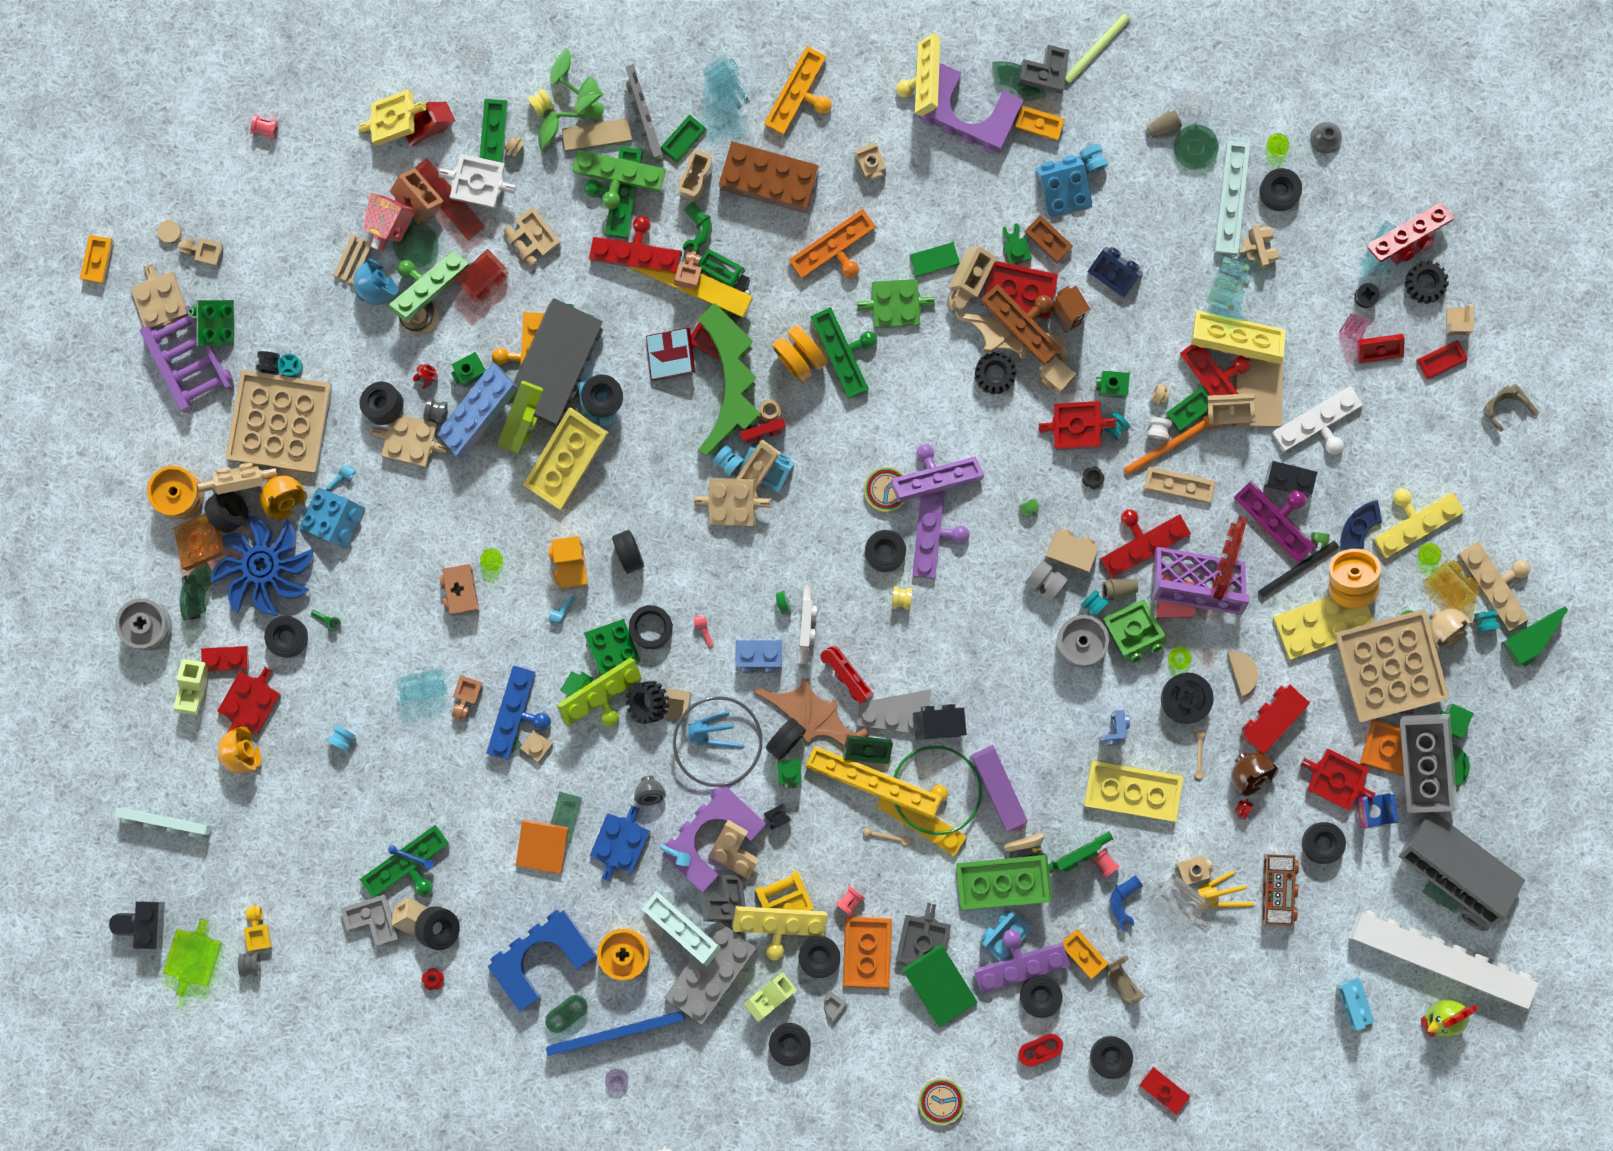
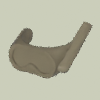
(1512, 392)
(1121, 982)

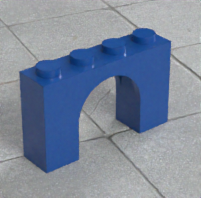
(509, 966)

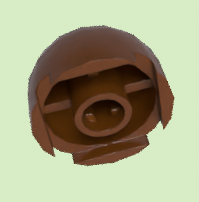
(1251, 772)

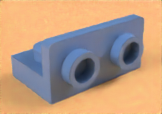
(758, 654)

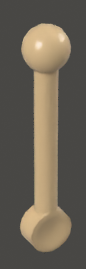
(1199, 773)
(868, 832)

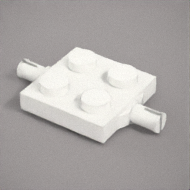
(477, 181)
(809, 615)

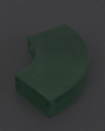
(1008, 74)
(194, 590)

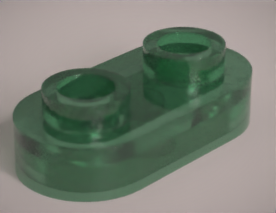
(566, 1013)

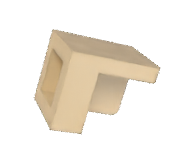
(1460, 320)
(678, 703)
(406, 914)

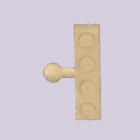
(1495, 586)

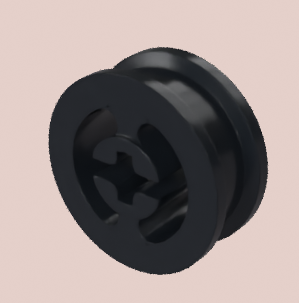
(1179, 681)

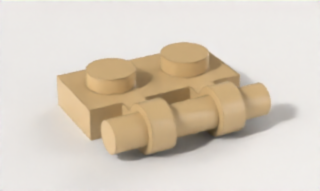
(537, 231)

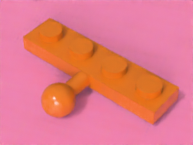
(833, 245)

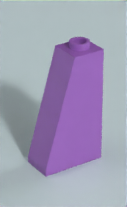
(999, 789)

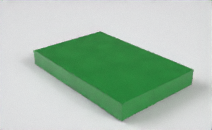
(940, 985)

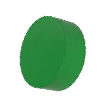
(783, 602)

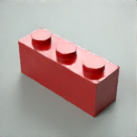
(1274, 718)

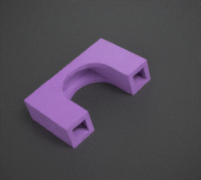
(989, 133)
(725, 807)

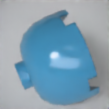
(372, 283)

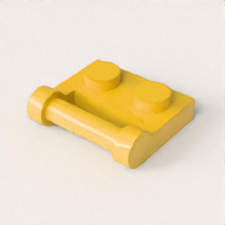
(795, 901)

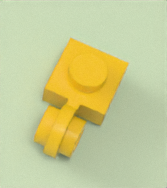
(257, 935)

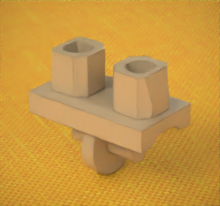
(1258, 237)

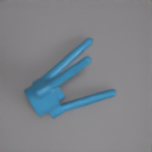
(699, 731)

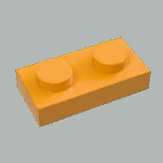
(1039, 123)
(96, 259)
(1084, 953)

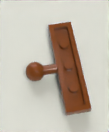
(1022, 323)

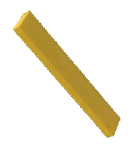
(708, 291)
(874, 782)

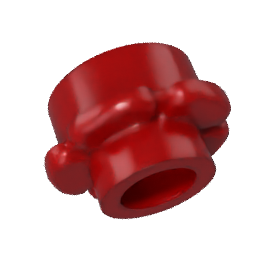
(1243, 808)
(426, 979)

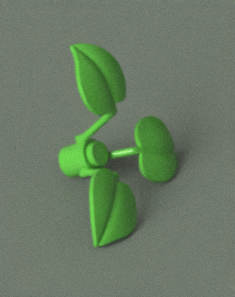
(585, 105)

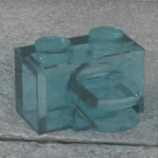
(722, 78)
(1229, 282)

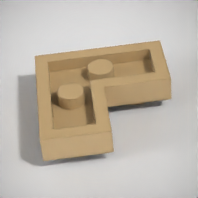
(728, 851)

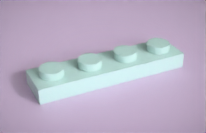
(152, 821)
(681, 928)

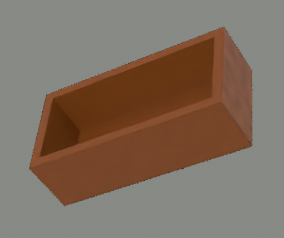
(768, 177)

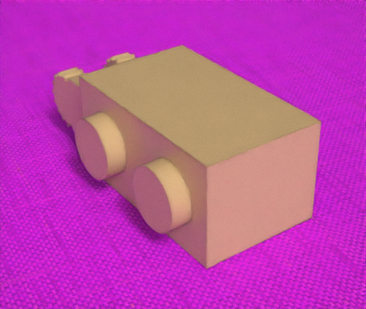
(969, 276)

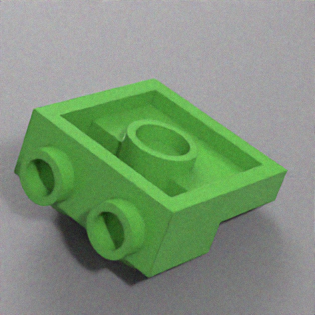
(1135, 631)

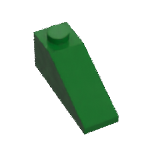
(1532, 639)

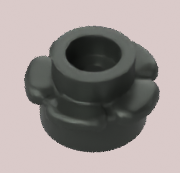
(1099, 477)

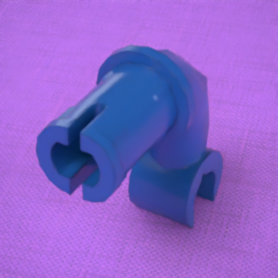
(1120, 895)

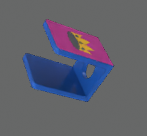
(1387, 806)

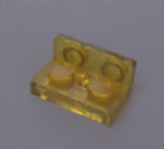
(1453, 584)

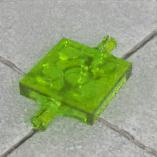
(192, 957)

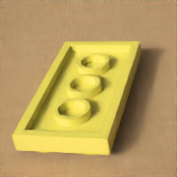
(1238, 337)
(565, 458)
(1315, 624)
(1133, 791)

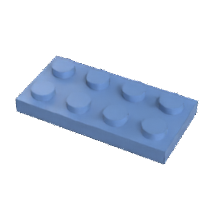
(477, 410)

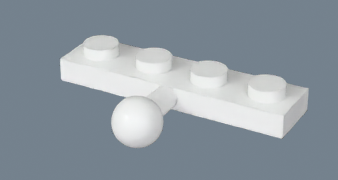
(1318, 420)

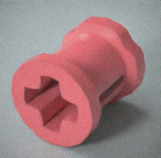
(264, 127)
(1105, 863)
(850, 900)

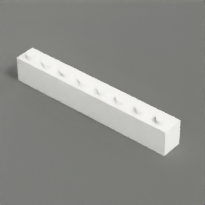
(1443, 960)

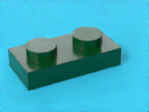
(867, 749)

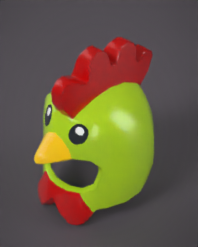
(1449, 1018)

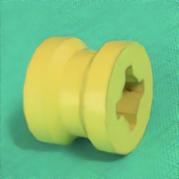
(540, 102)
(902, 598)

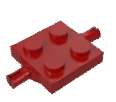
(1077, 425)
(249, 701)
(1337, 779)

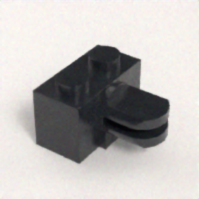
(144, 924)

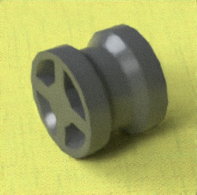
(435, 410)
(249, 965)

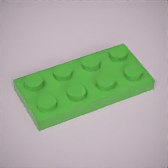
(1004, 882)

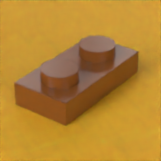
(1048, 239)

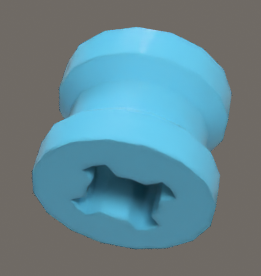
(341, 738)

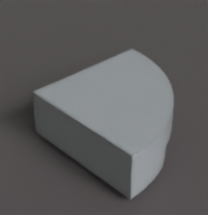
(833, 1005)

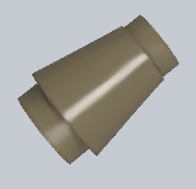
(1165, 124)
(1119, 588)

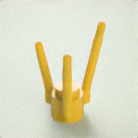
(1212, 894)

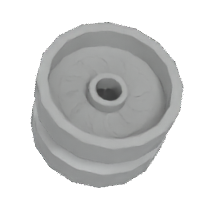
(139, 636)
(1068, 641)

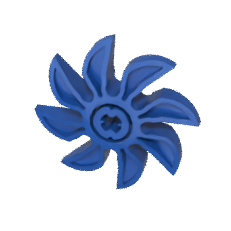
(269, 575)

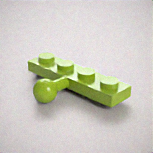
(599, 693)

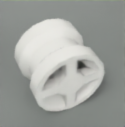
(1159, 428)

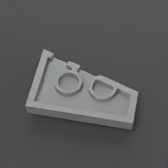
(892, 712)

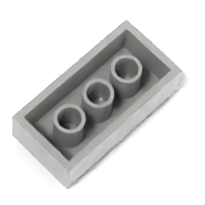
(1428, 763)
(702, 986)

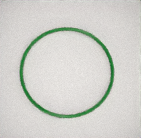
(979, 790)

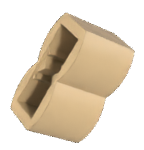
(692, 181)

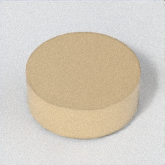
(169, 232)

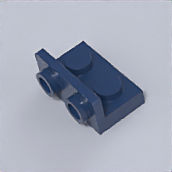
(1115, 271)

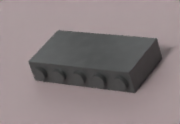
(558, 358)
(1462, 868)

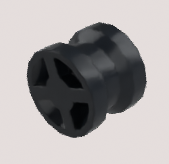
(1365, 300)
(267, 362)
(777, 816)

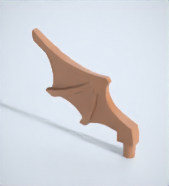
(811, 712)

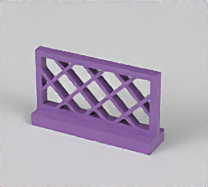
(1199, 594)

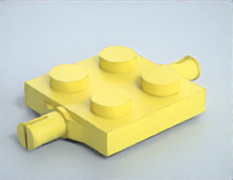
(392, 117)

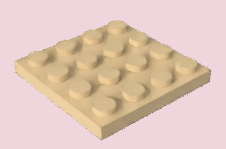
(278, 421)
(1391, 665)

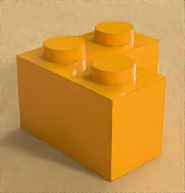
(570, 562)

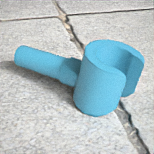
(346, 472)
(557, 616)
(682, 858)

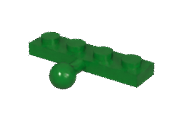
(620, 218)
(841, 352)
(398, 866)

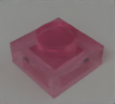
(1354, 326)

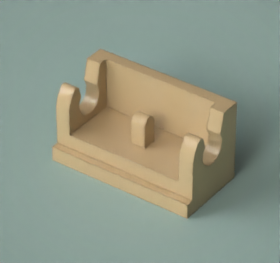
(1231, 409)

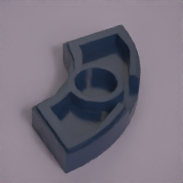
(1358, 525)

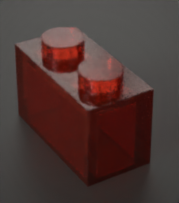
(482, 276)

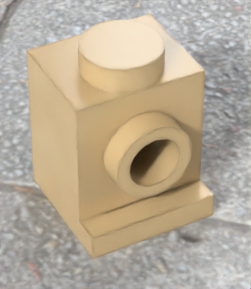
(870, 171)
(1185, 869)

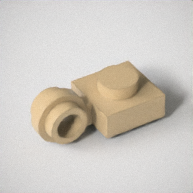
(206, 251)

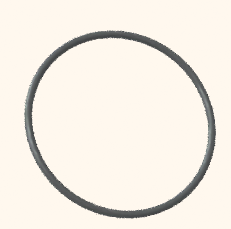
(677, 727)

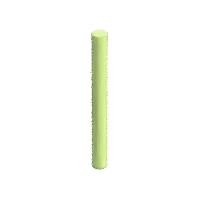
(1097, 48)

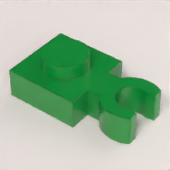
(1016, 249)

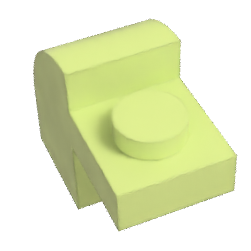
(192, 686)
(770, 996)

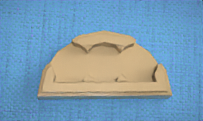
(1244, 671)

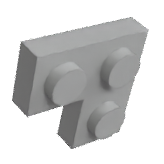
(375, 913)

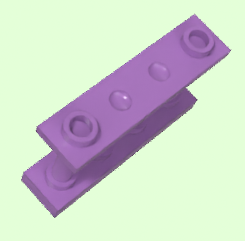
(175, 377)

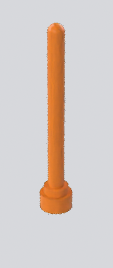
(1168, 446)

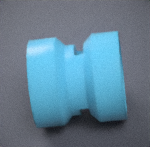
(1093, 158)
(727, 460)

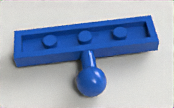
(512, 713)

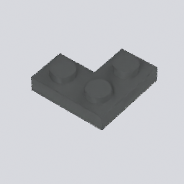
(1048, 75)
(723, 907)

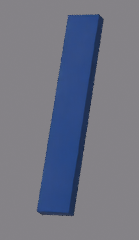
(615, 1033)

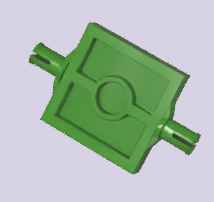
(896, 303)

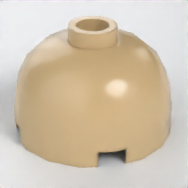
(1448, 627)

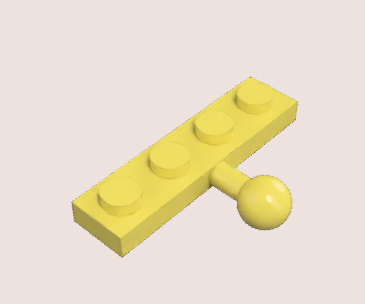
(927, 77)
(1417, 523)
(777, 923)

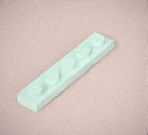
(1232, 198)

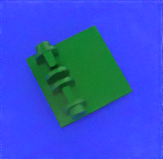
(214, 322)
(611, 645)

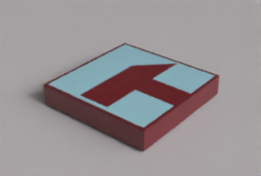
(670, 354)

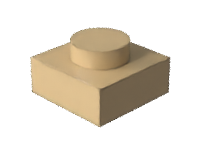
(536, 746)

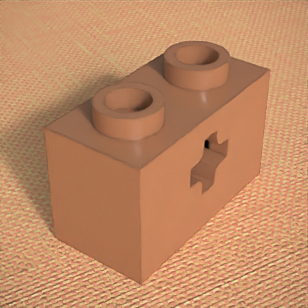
(416, 193)
(464, 577)

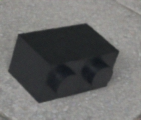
(1290, 478)
(939, 723)

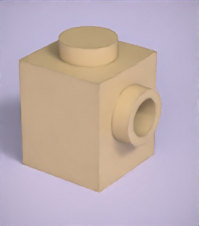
(1056, 375)

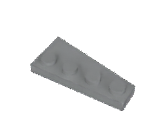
(640, 107)

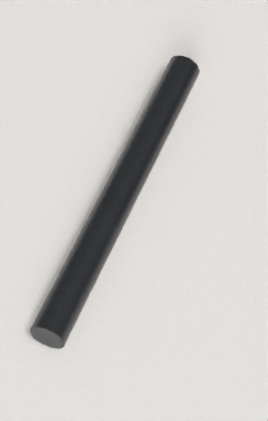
(1298, 569)

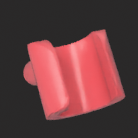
(701, 623)

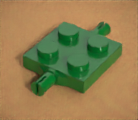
(1085, 852)

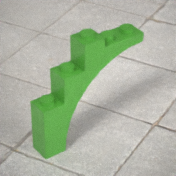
(735, 408)

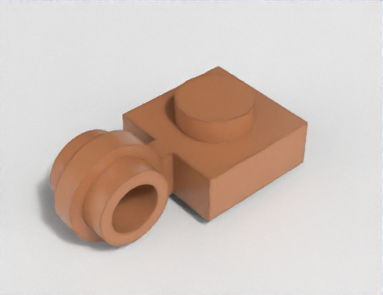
(688, 272)
(466, 691)

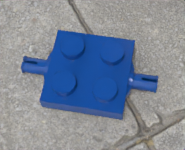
(620, 843)

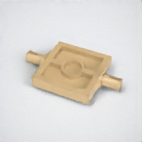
(159, 300)
(410, 441)
(236, 479)
(732, 501)

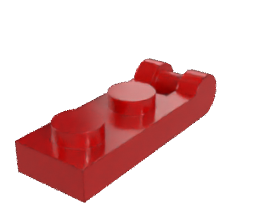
(846, 673)

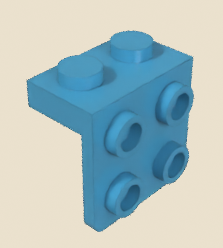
(1064, 185)
(332, 517)

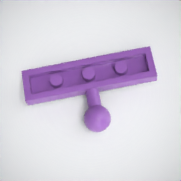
(935, 478)
(929, 535)
(1021, 965)

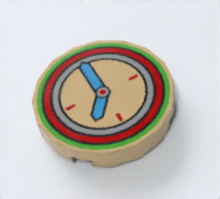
(879, 490)
(941, 1101)

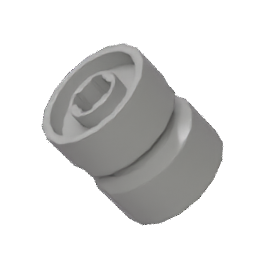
(1046, 581)

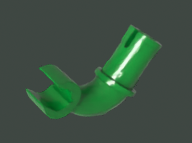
(702, 223)

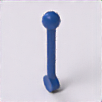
(427, 863)

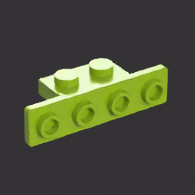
(520, 418)

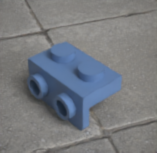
(1120, 724)

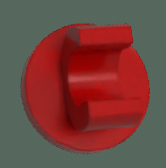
(427, 372)

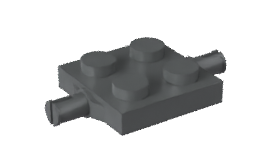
(921, 936)

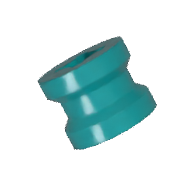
(287, 362)
(1122, 425)
(1094, 603)
(1487, 621)

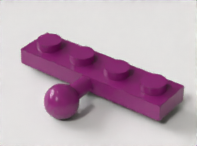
(1276, 520)

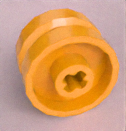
(801, 351)
(162, 492)
(1354, 578)
(611, 961)

